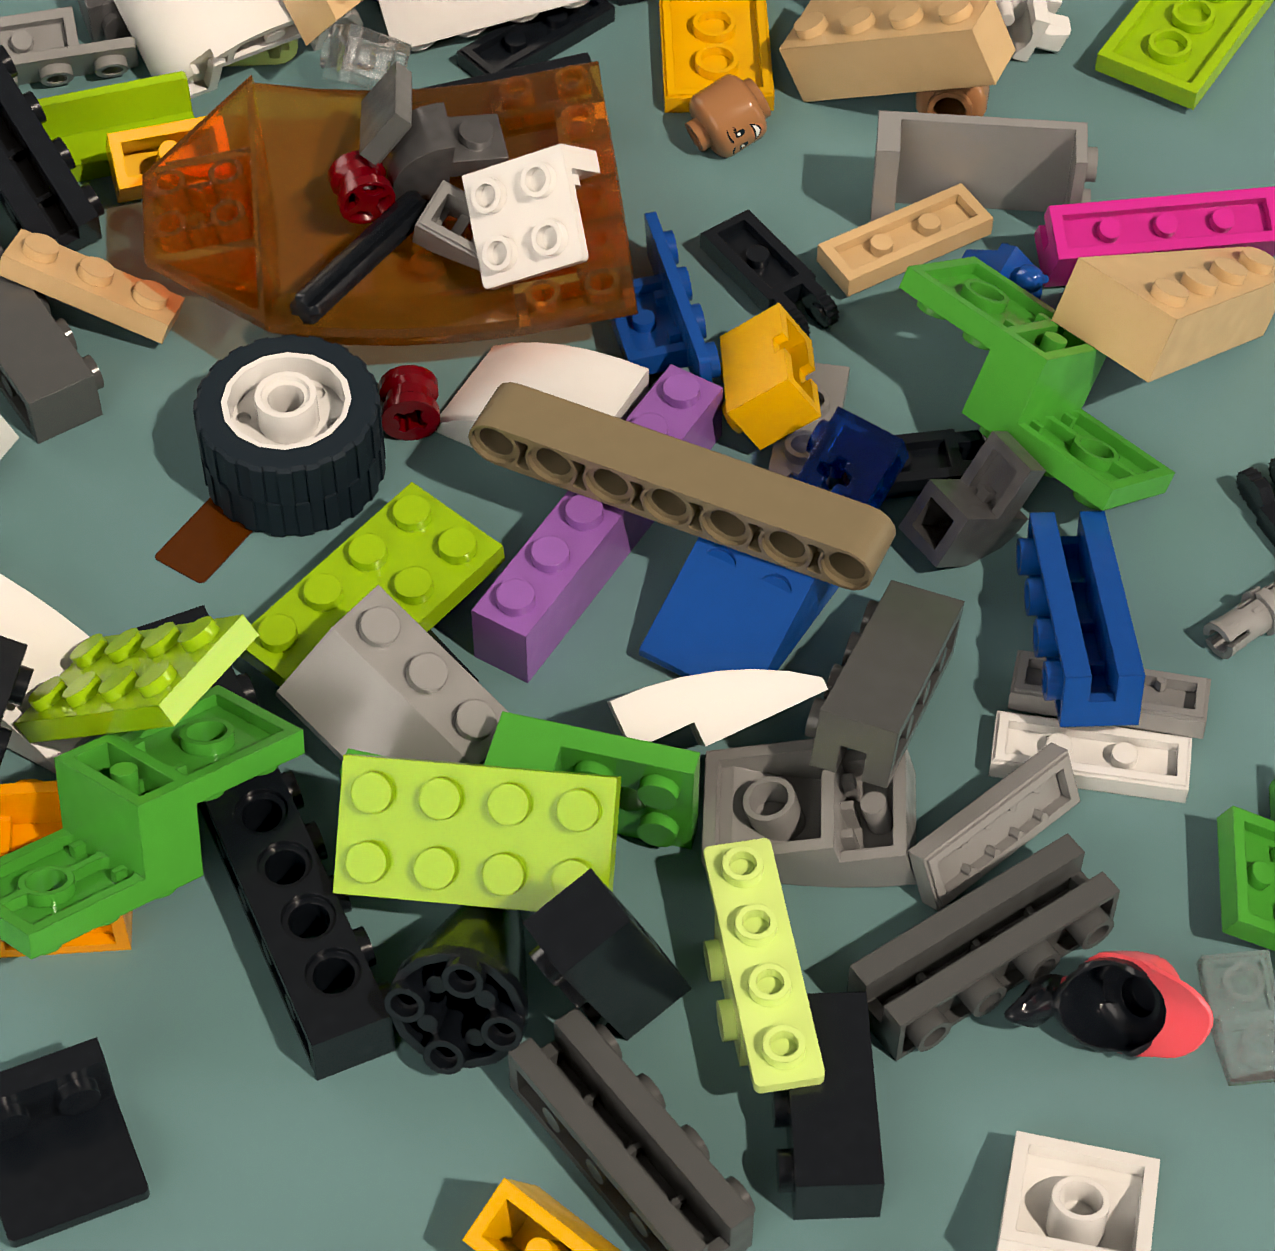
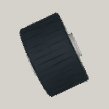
(290, 435)

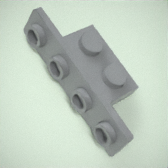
(48, 49)

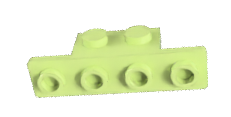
(759, 969)

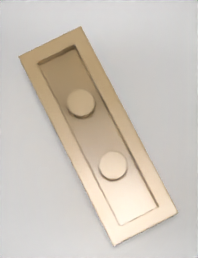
(904, 239)
(91, 285)

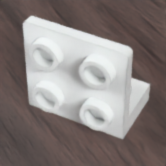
(529, 214)

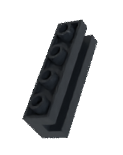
(36, 173)

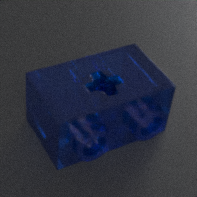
(858, 448)

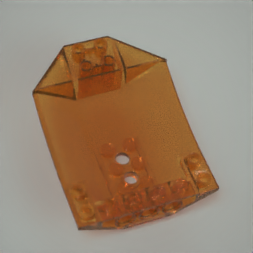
(252, 217)

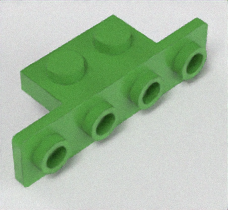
(1248, 873)

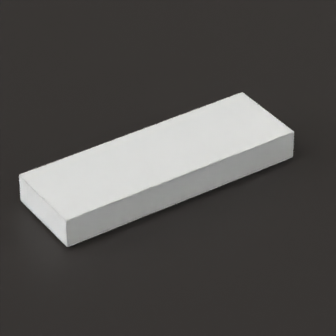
(1101, 756)

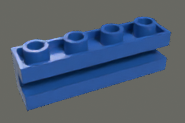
(1081, 622)

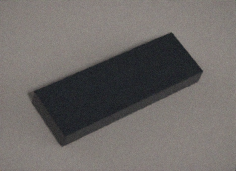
(534, 40)

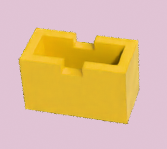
(766, 377)

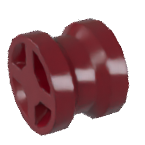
(360, 188)
(409, 402)

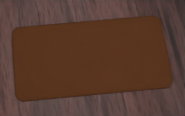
(203, 543)

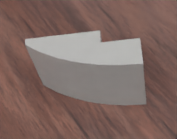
(819, 822)

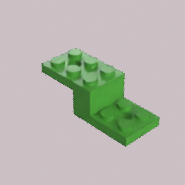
(1035, 382)
(656, 779)
(134, 818)

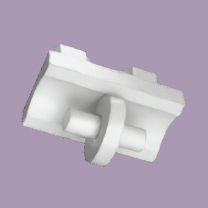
(1034, 25)

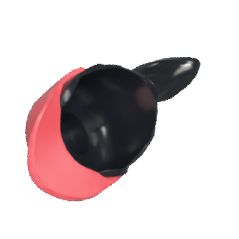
(1120, 1005)

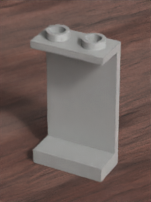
(996, 158)

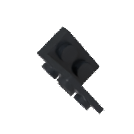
(63, 1145)

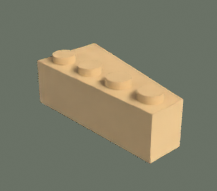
(895, 47)
(1169, 306)

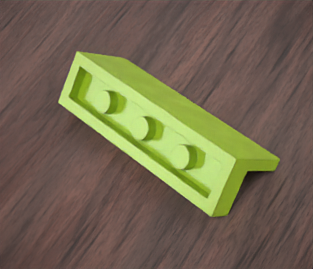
(89, 114)

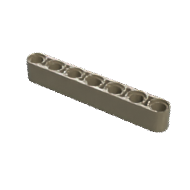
(683, 486)

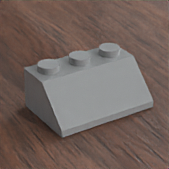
(390, 690)

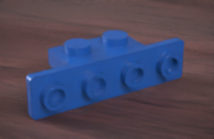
(666, 323)

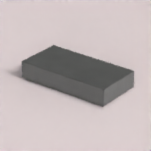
(386, 114)

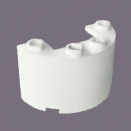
(210, 34)

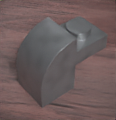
(443, 149)
(978, 514)

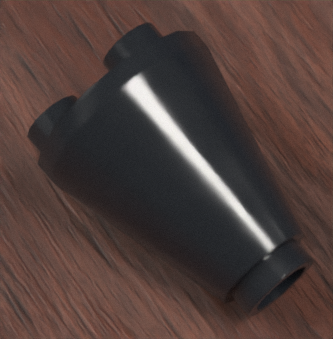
(464, 990)

